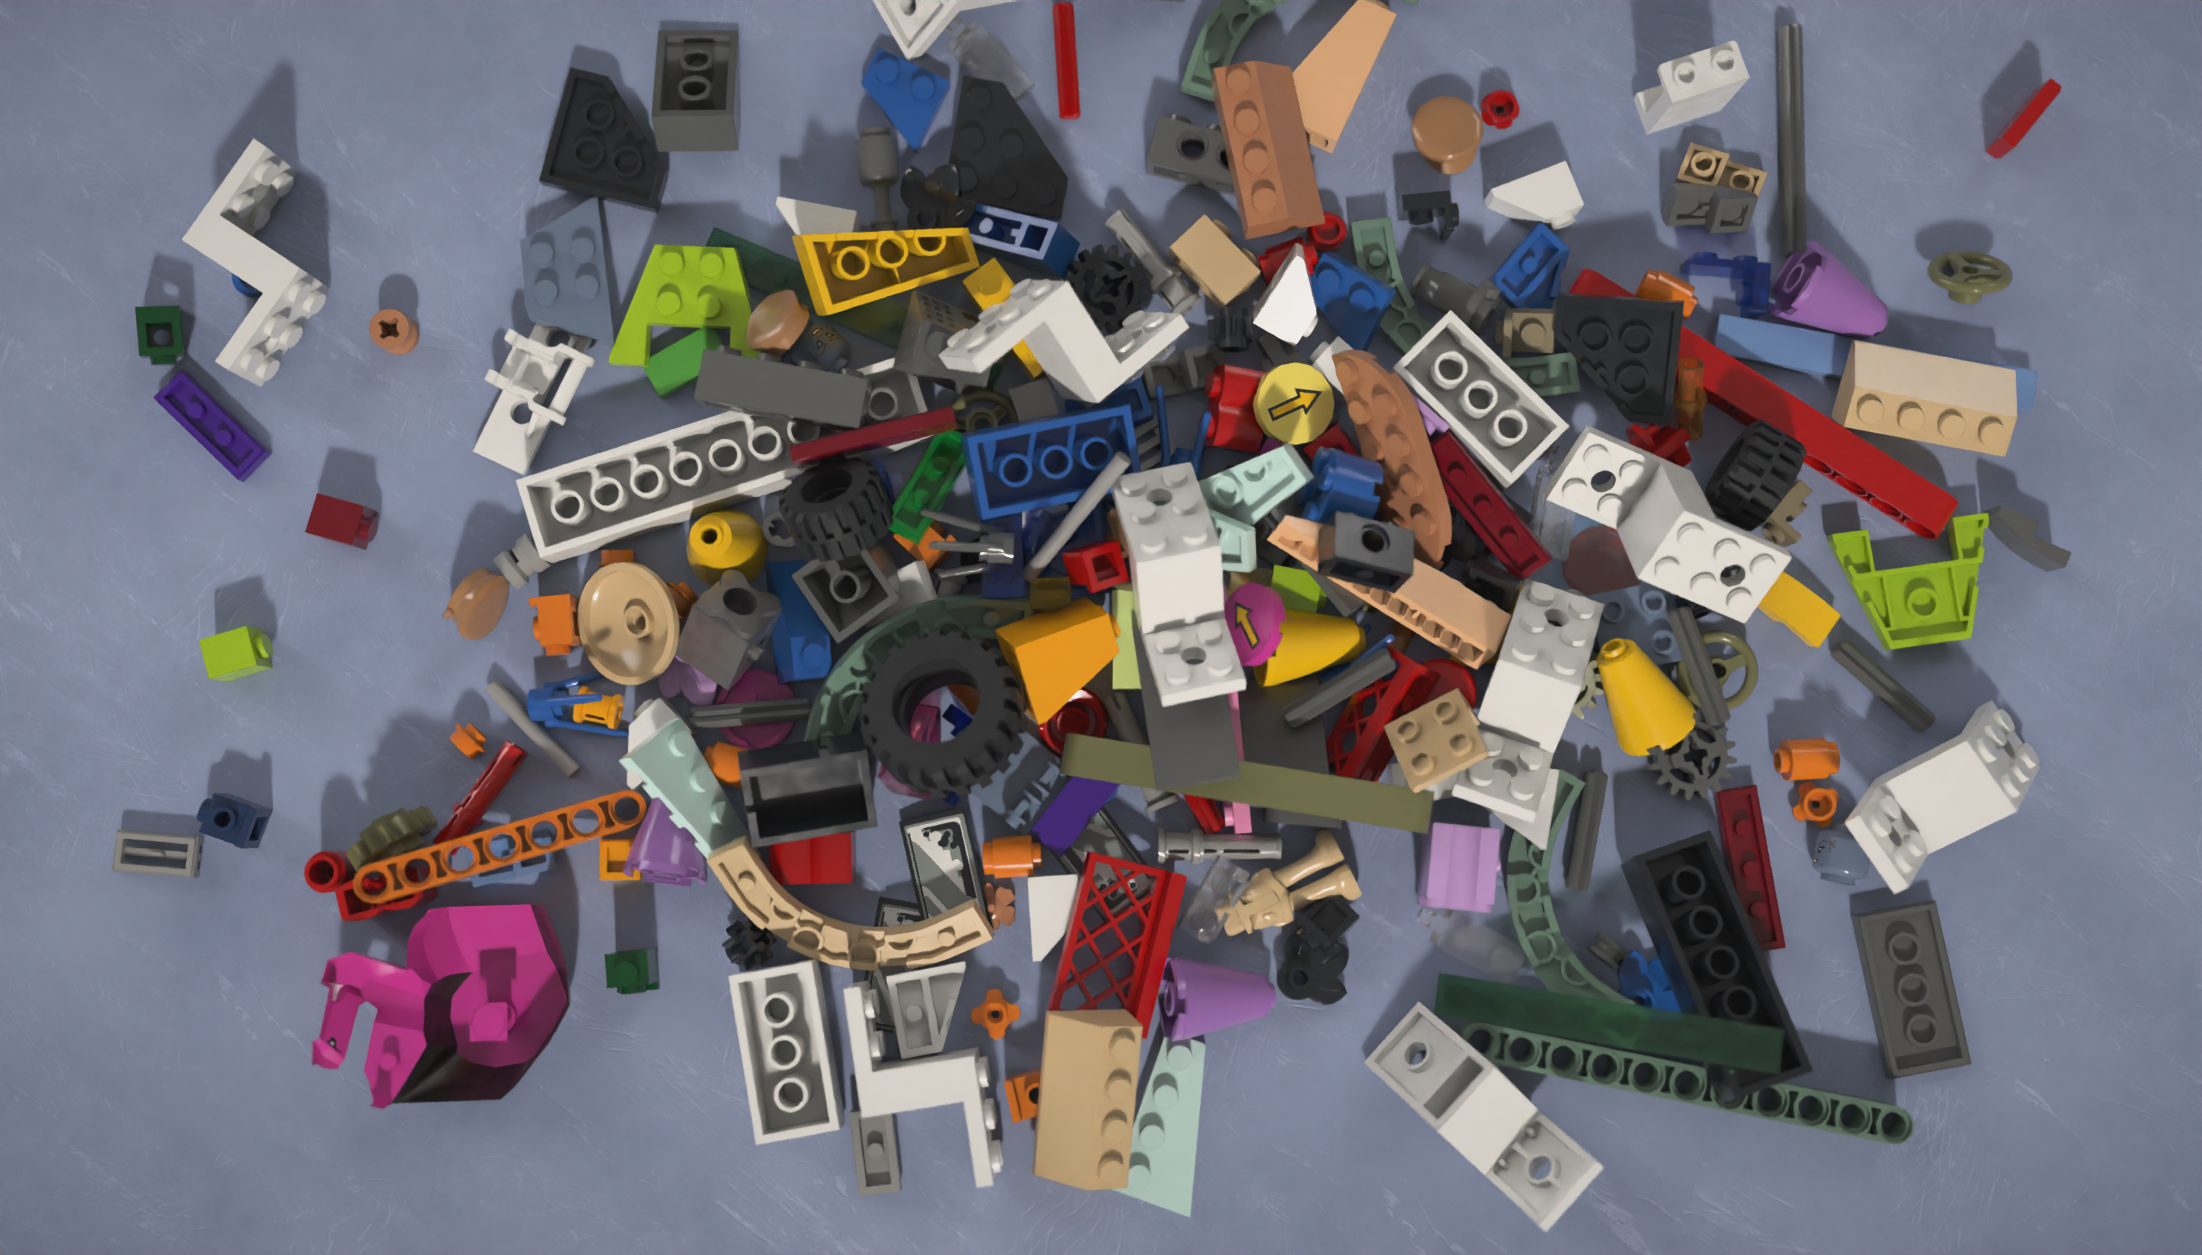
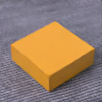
(612, 859)

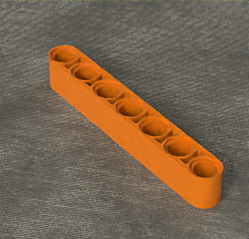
(480, 843)

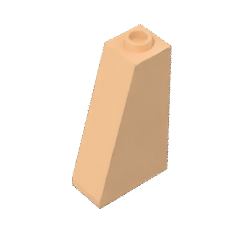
(1338, 69)

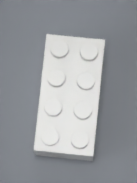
(1480, 399)
(787, 1051)

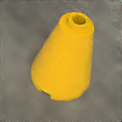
(726, 542)
(1310, 645)
(1642, 699)

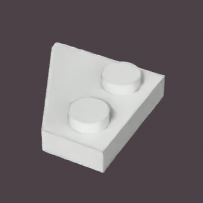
(924, 1006)

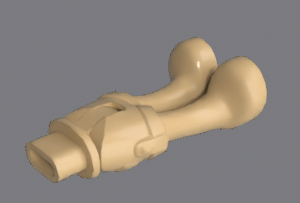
(1270, 904)

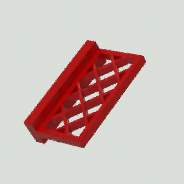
(1152, 941)

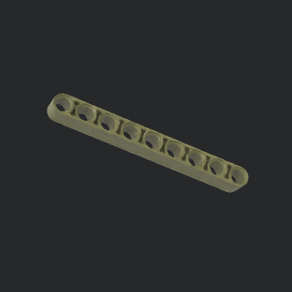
(1259, 785)

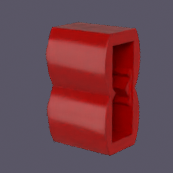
(1231, 409)
(814, 860)
(355, 909)

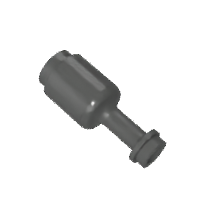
(878, 171)

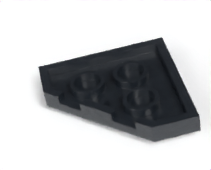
(601, 148)
(1002, 154)
(1625, 348)

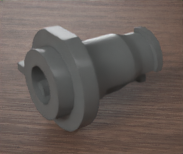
(1446, 292)

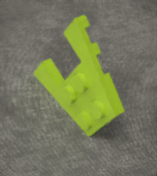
(685, 290)
(1919, 601)

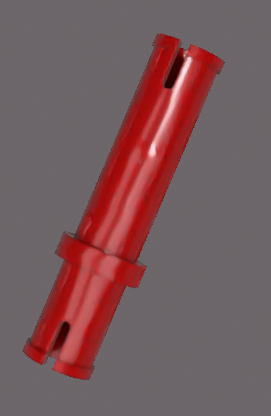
(485, 790)

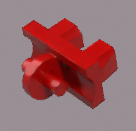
(1663, 443)

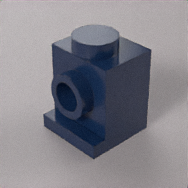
(246, 822)

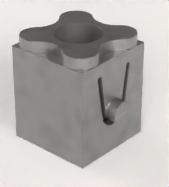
(728, 629)

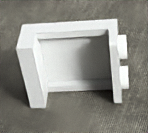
(1692, 87)

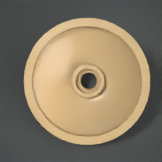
(628, 623)

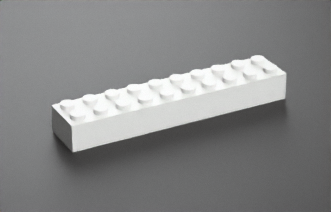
(688, 472)

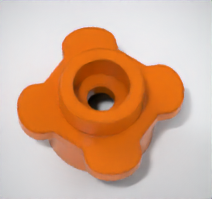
(1827, 802)
(983, 1014)

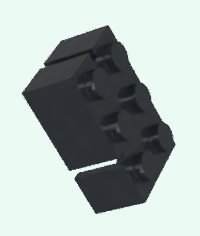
(807, 789)

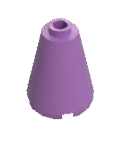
(1826, 295)
(665, 851)
(1210, 998)

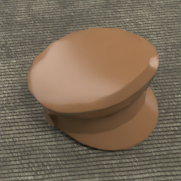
(1447, 133)
(776, 323)
(478, 603)

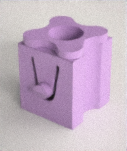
(1458, 867)

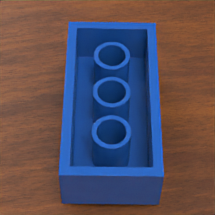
(1045, 458)

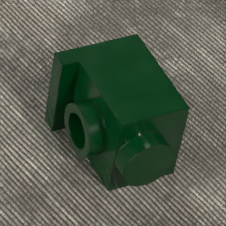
(156, 318)
(632, 970)

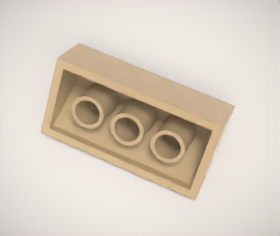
(1927, 398)
(1087, 1098)

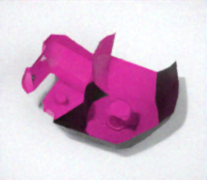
(462, 1014)

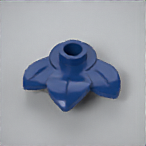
(1646, 981)

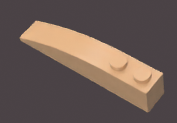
(1427, 603)

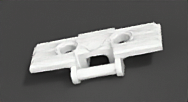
(528, 378)

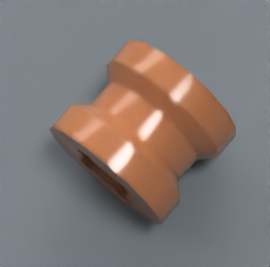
(401, 339)

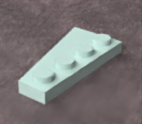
(1257, 485)
(686, 785)
(1168, 1128)

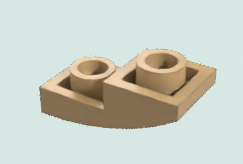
(1713, 167)

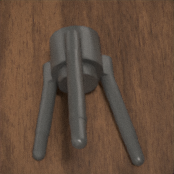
(994, 548)

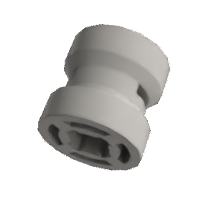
(520, 562)

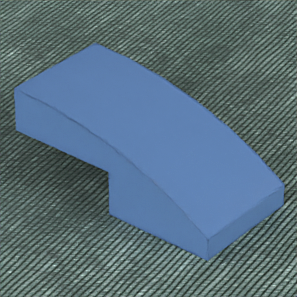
(505, 847)

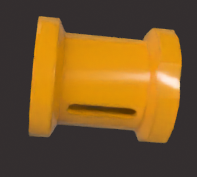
(606, 711)

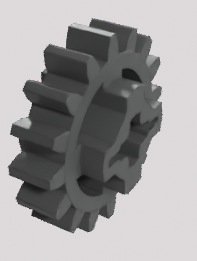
(1697, 770)

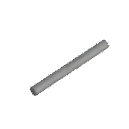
(1076, 516)

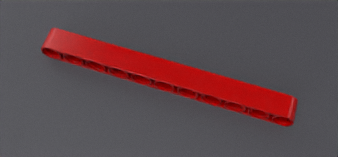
(1828, 446)

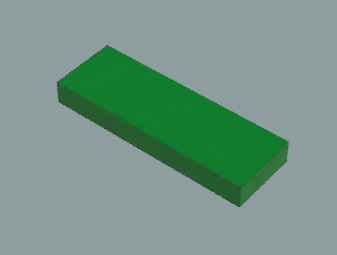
(928, 486)

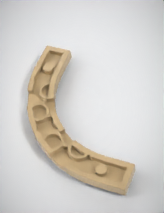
(836, 941)

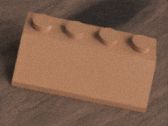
(1266, 148)

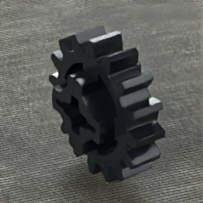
(1095, 274)

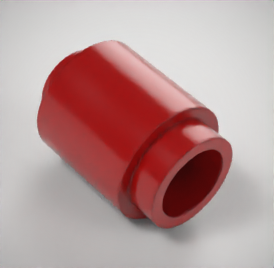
(1276, 254)
(328, 871)

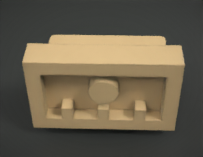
(1436, 740)

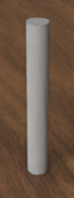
(532, 729)

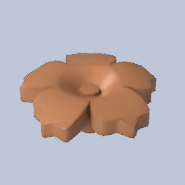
(998, 906)

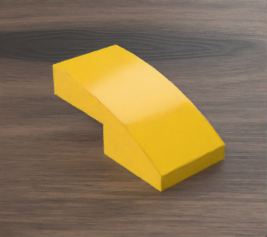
(1799, 610)

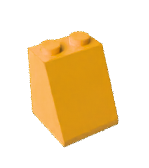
(1058, 653)

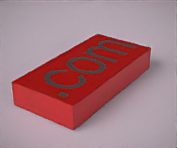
(2024, 119)

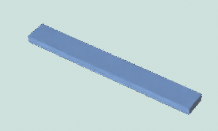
(1818, 351)

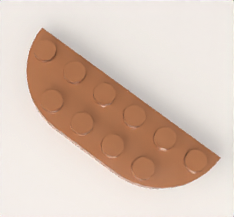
(1395, 437)

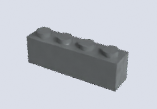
(783, 390)

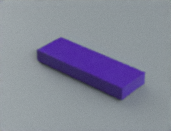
(212, 425)
(1072, 812)

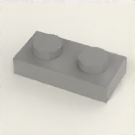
(875, 1153)

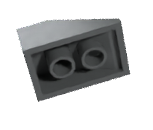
(697, 91)

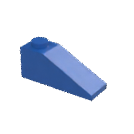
(1023, 240)
(799, 634)

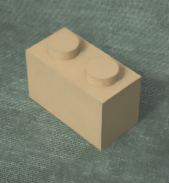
(1215, 262)

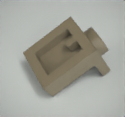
(1526, 331)
(1776, 527)

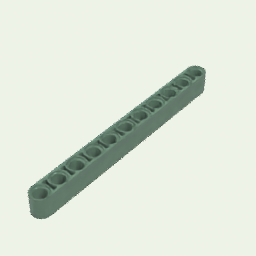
(1661, 1083)

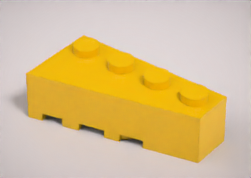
(868, 266)

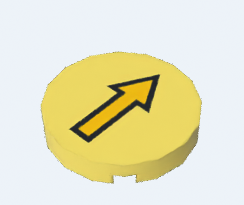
(1293, 403)

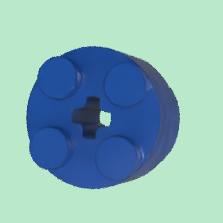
(1340, 484)

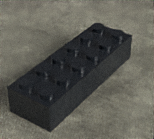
(1711, 953)

